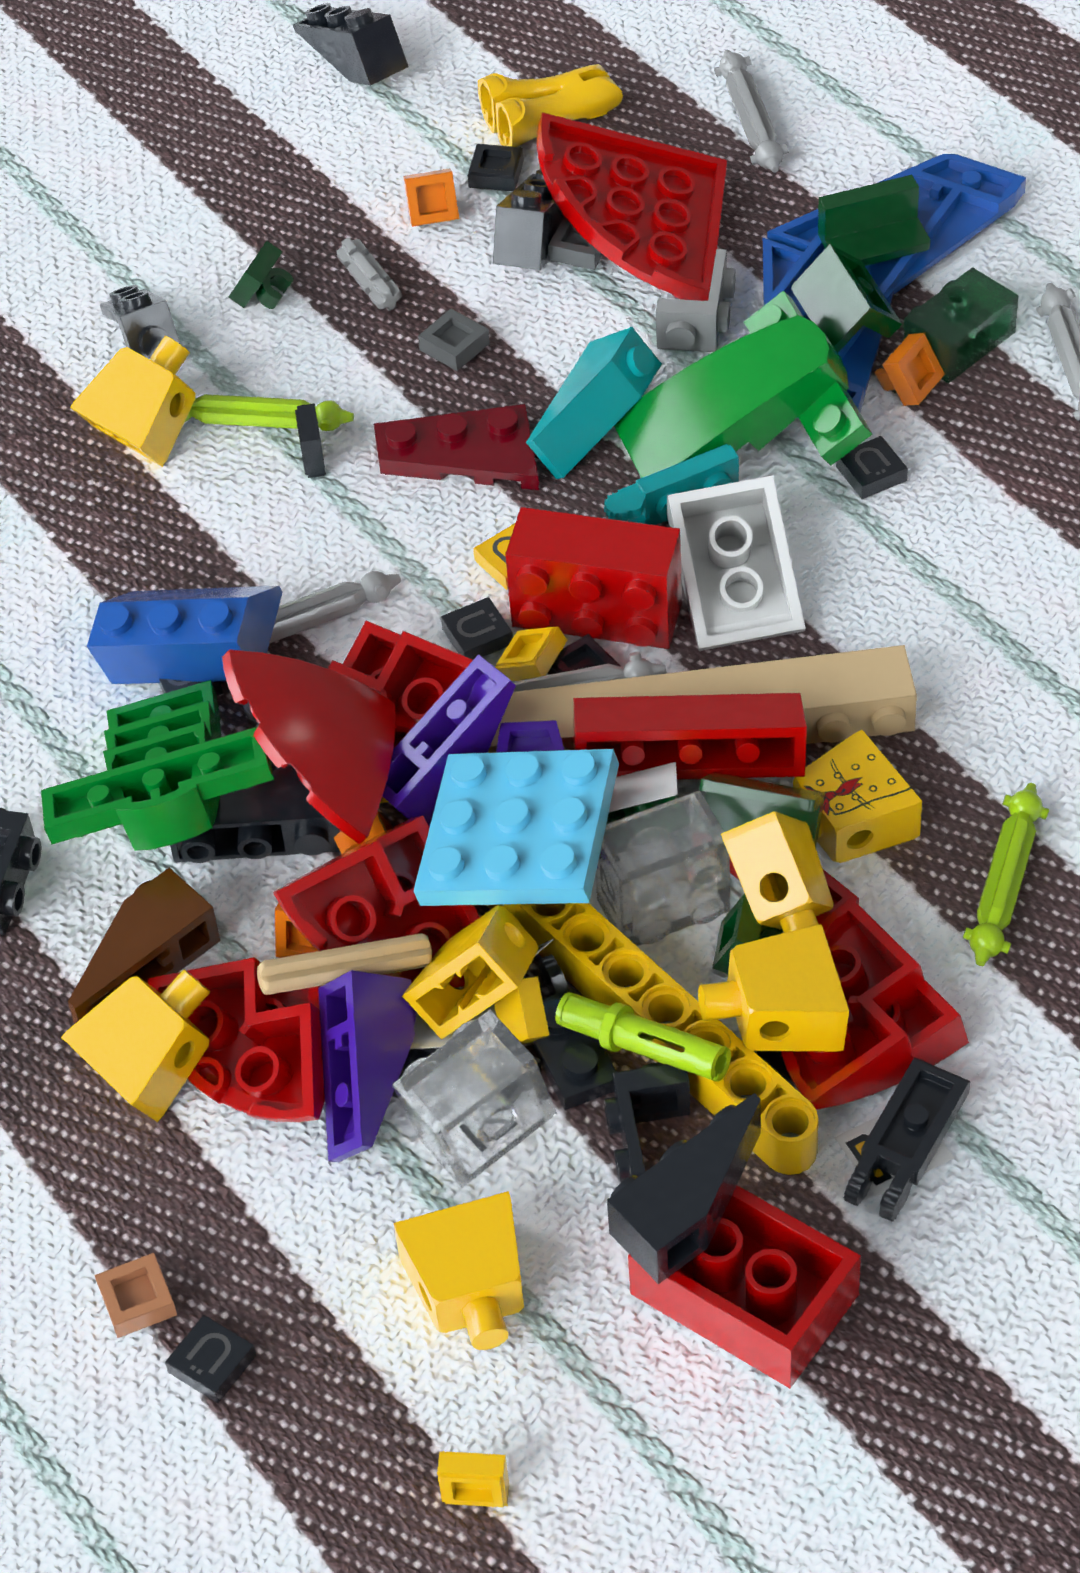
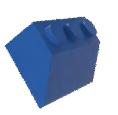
(180, 632)

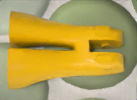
(516, 105)

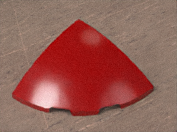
(403, 670)
(322, 725)
(371, 897)
(889, 1018)
(260, 1047)

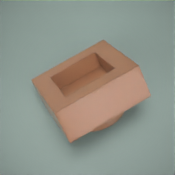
(135, 1295)

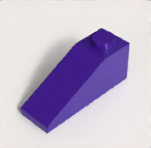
(457, 723)
(364, 1049)

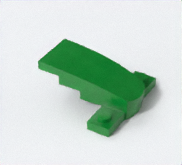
(749, 396)
(160, 774)

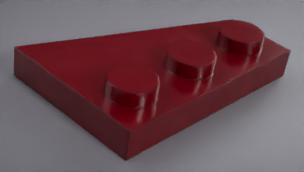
(467, 443)

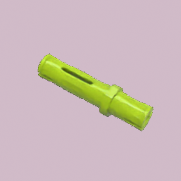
(622, 1029)

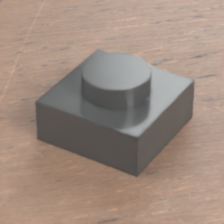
(571, 248)
(454, 339)

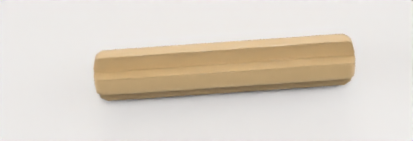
(326, 965)

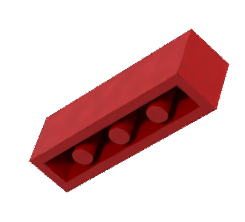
(699, 732)

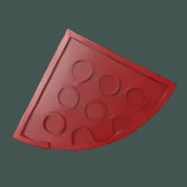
(637, 201)

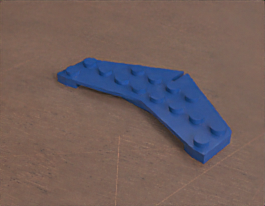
(953, 206)

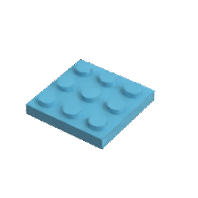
(517, 828)

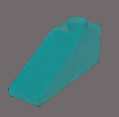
(593, 399)

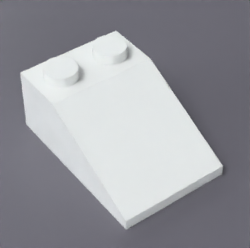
(735, 563)

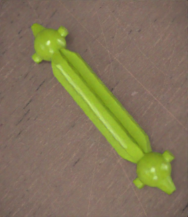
(263, 412)
(1005, 874)

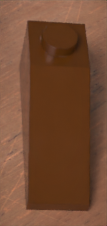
(151, 936)

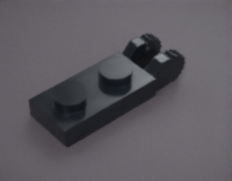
(572, 1061)
(908, 1134)

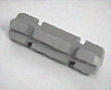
(369, 274)

